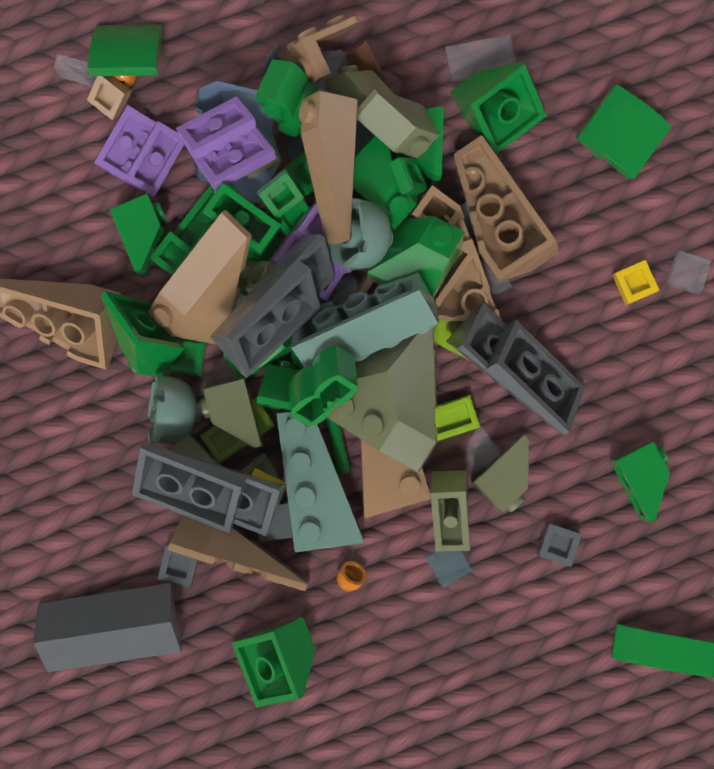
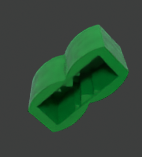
(283, 93)
(322, 386)

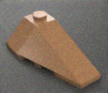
(329, 146)
(504, 222)
(205, 283)
(63, 315)
(236, 548)

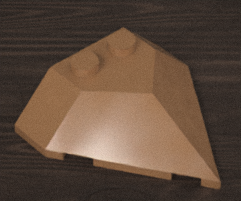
(466, 281)

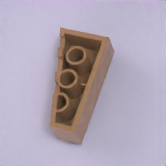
(389, 483)

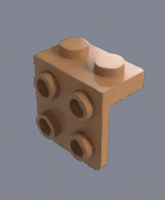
(306, 49)

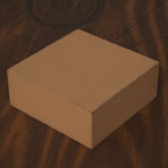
(109, 96)

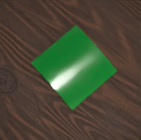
(125, 50)
(623, 131)

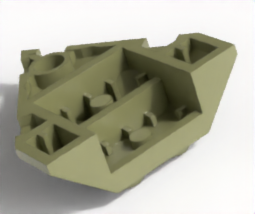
(395, 401)

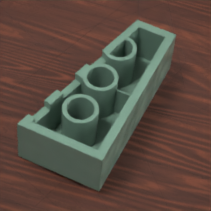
(368, 321)
(314, 491)

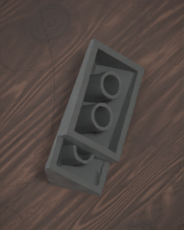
(276, 305)
(520, 366)
(206, 490)
(107, 627)

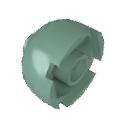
(369, 237)
(171, 410)

